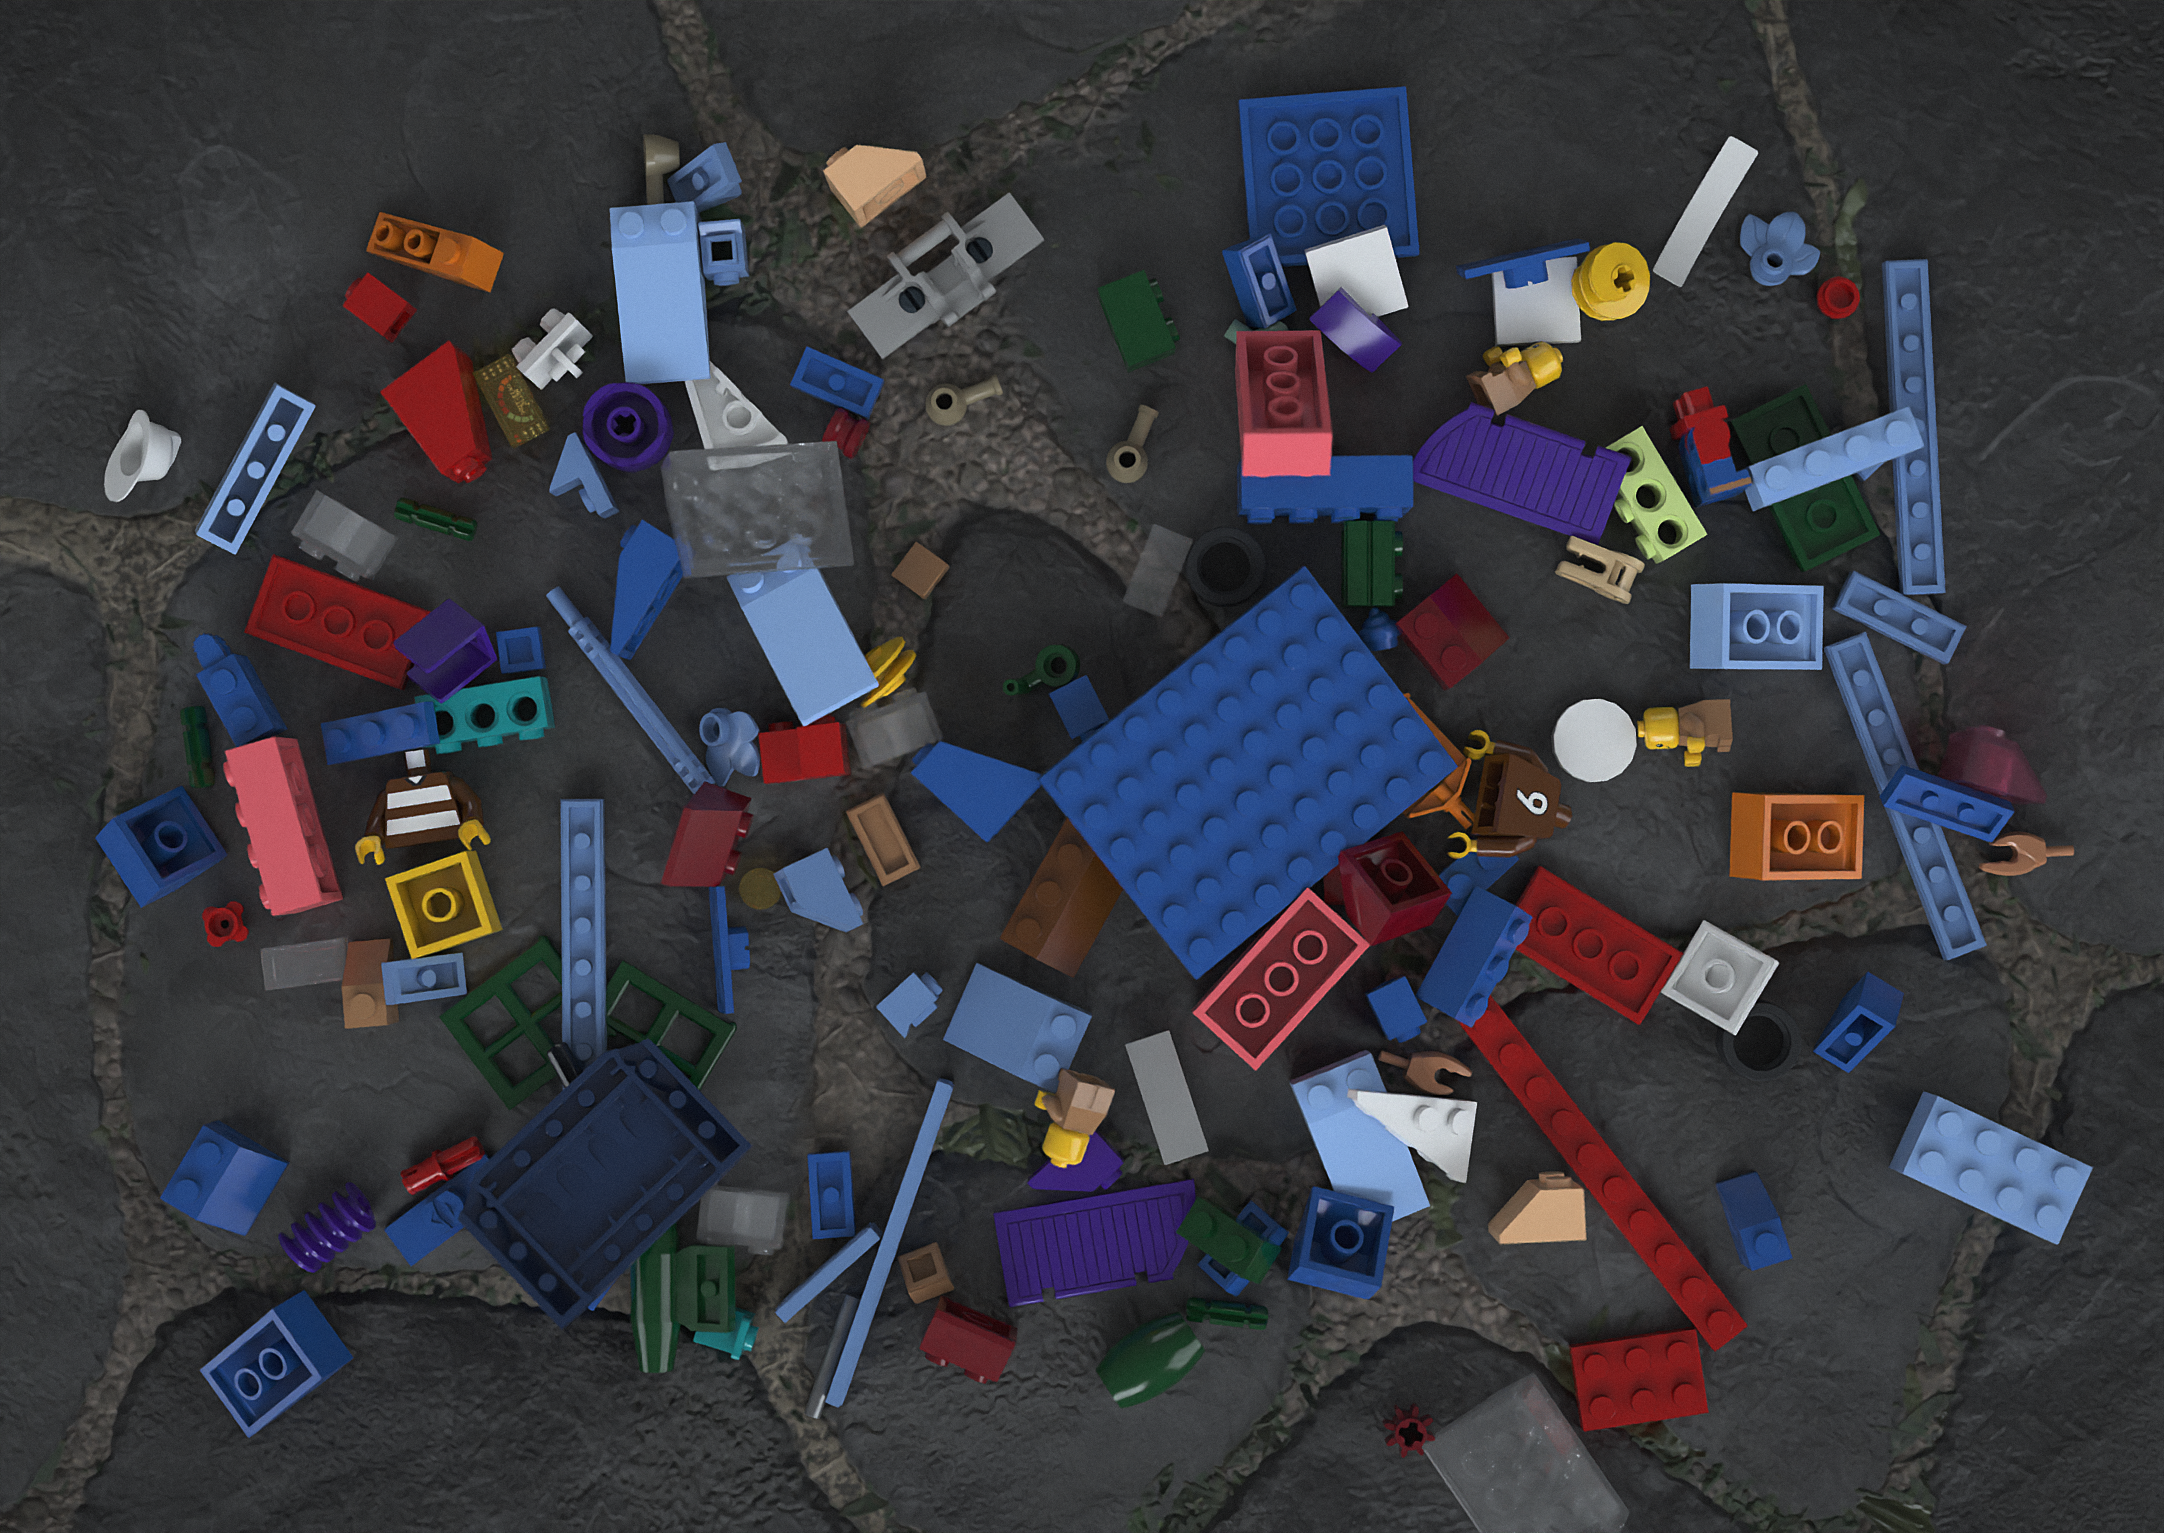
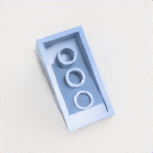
(660, 292)
(804, 639)
(1355, 1146)

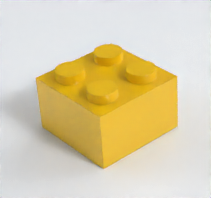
(443, 904)

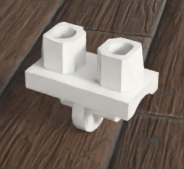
(555, 352)

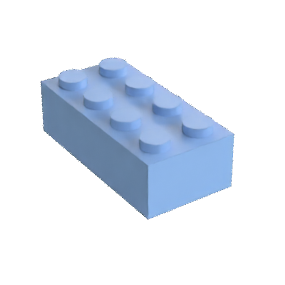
(1990, 1167)

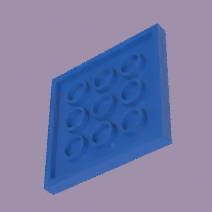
(1328, 169)

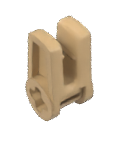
(1612, 563)

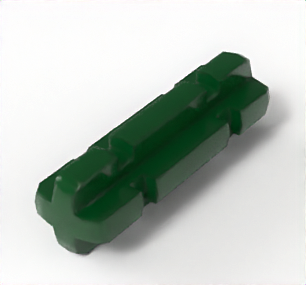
(435, 519)
(197, 746)
(1226, 1313)

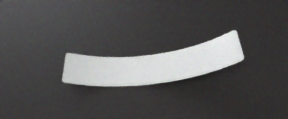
(1704, 211)

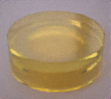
(760, 888)

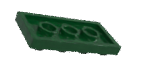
(1819, 520)

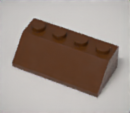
(1064, 904)

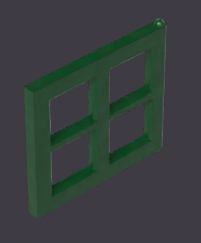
(674, 1005)
(526, 1023)

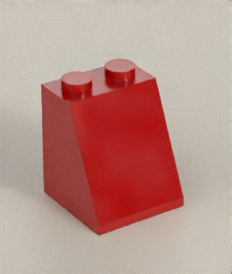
(444, 412)

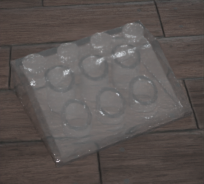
(757, 508)
(1524, 1467)

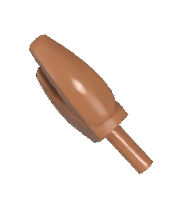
(2028, 853)
(1421, 1069)

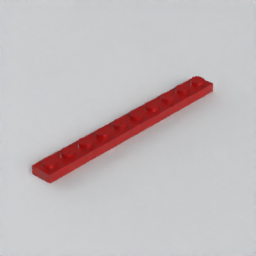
(1605, 1177)

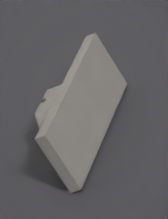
(1166, 1097)

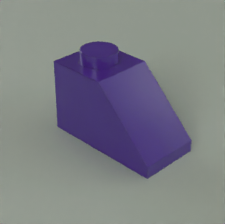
(1097, 1168)

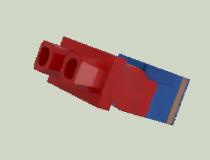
(1705, 449)

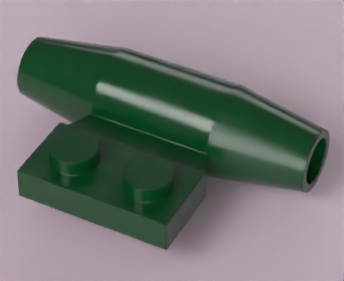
(677, 1289)

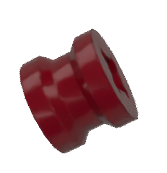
(847, 432)

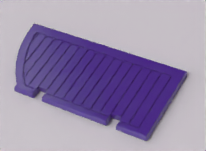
(1523, 471)
(1093, 1241)

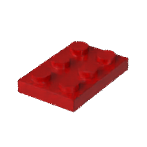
(1638, 1378)

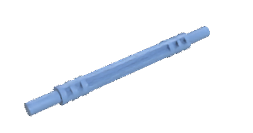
(631, 693)

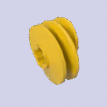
(1611, 282)
(888, 667)

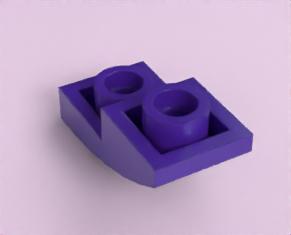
(1354, 331)

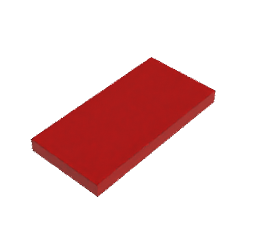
(333, 621)
(1594, 946)

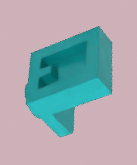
(735, 1341)

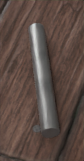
(832, 1355)

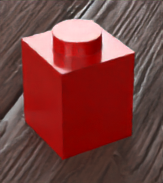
(378, 306)

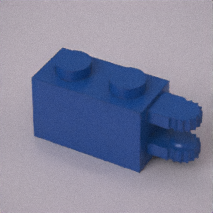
(236, 692)

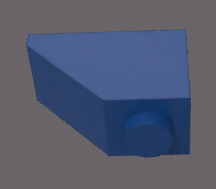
(1859, 1022)
(1753, 1221)

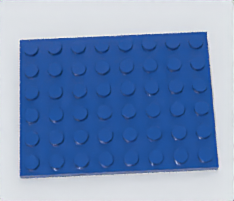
(1248, 772)

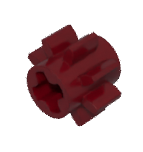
(1415, 1440)

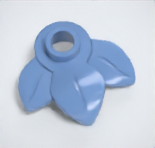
(1780, 243)
(729, 744)

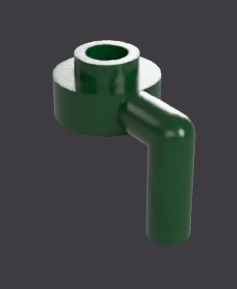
(1045, 671)

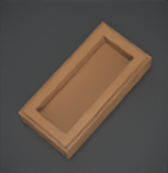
(883, 839)

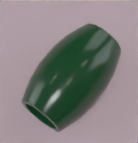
(1150, 1360)

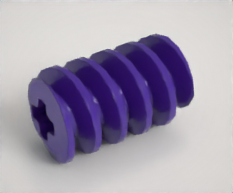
(330, 1231)

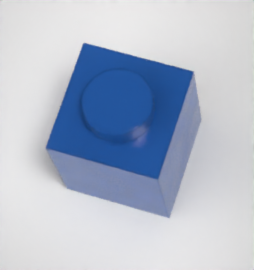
(1079, 708)
(1396, 1009)

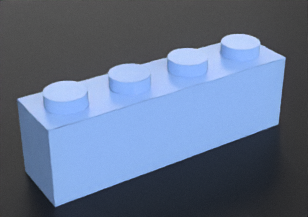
(1833, 458)
(254, 468)

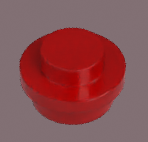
(1838, 297)

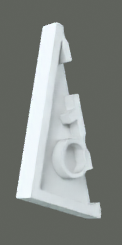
(727, 416)
(1432, 1125)

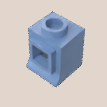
(724, 271)
(911, 1002)

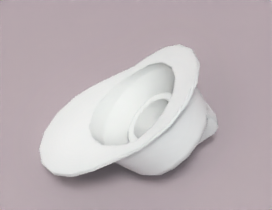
(140, 455)

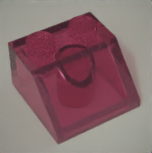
(1991, 765)

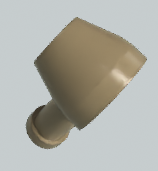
(660, 157)
(960, 398)
(1134, 446)

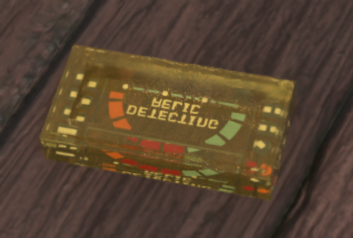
(511, 401)

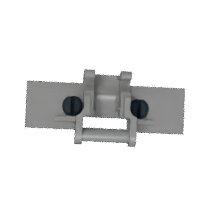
(954, 286)

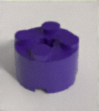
(605, 435)

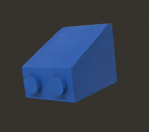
(975, 786)

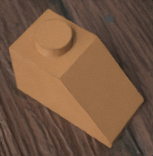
(364, 986)

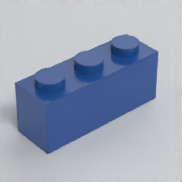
(1474, 956)

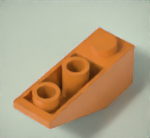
(435, 251)

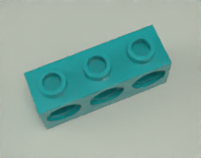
(505, 700)

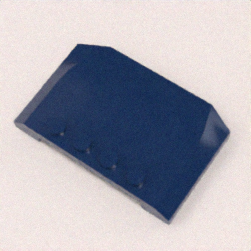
(599, 1177)

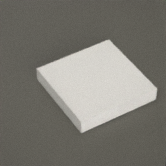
(1362, 267)
(1538, 310)
(1719, 977)

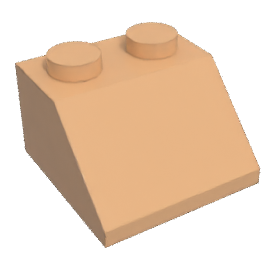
(872, 178)
(1542, 1212)

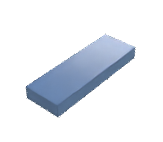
(1899, 617)
(828, 1271)

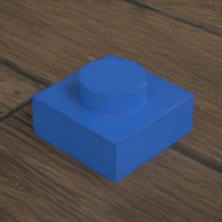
(520, 650)

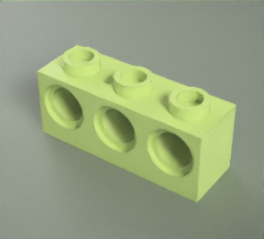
(1669, 503)

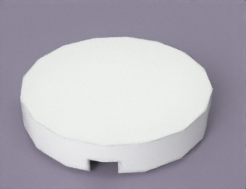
(1594, 740)

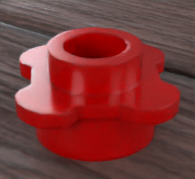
(213, 924)

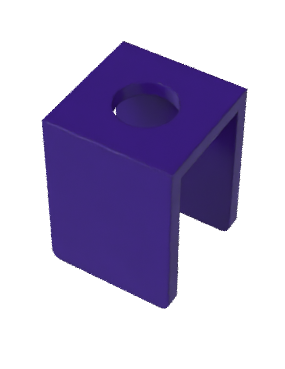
(446, 650)

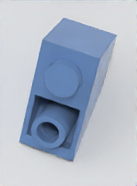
(816, 891)

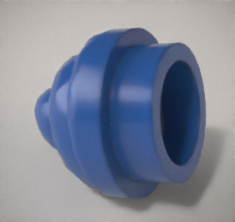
(1379, 631)

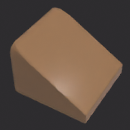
(920, 570)
(925, 1273)

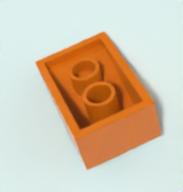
(1796, 836)

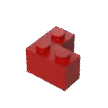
(804, 752)

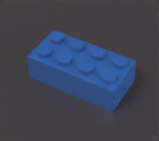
(1353, 489)

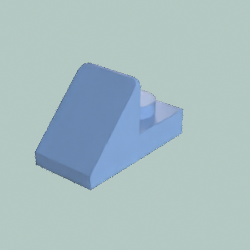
(707, 179)
(578, 468)
(423, 978)

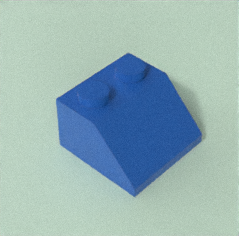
(160, 845)
(224, 1179)
(1341, 1243)

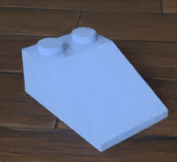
(1756, 626)

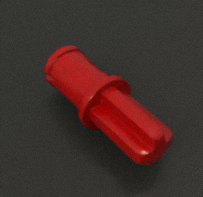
(442, 1165)

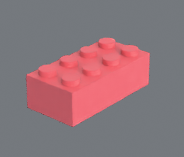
(1282, 403)
(282, 825)
(1280, 978)

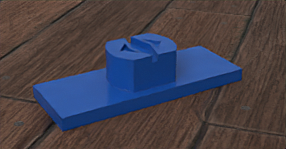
(1523, 265)
(727, 948)
(433, 1218)

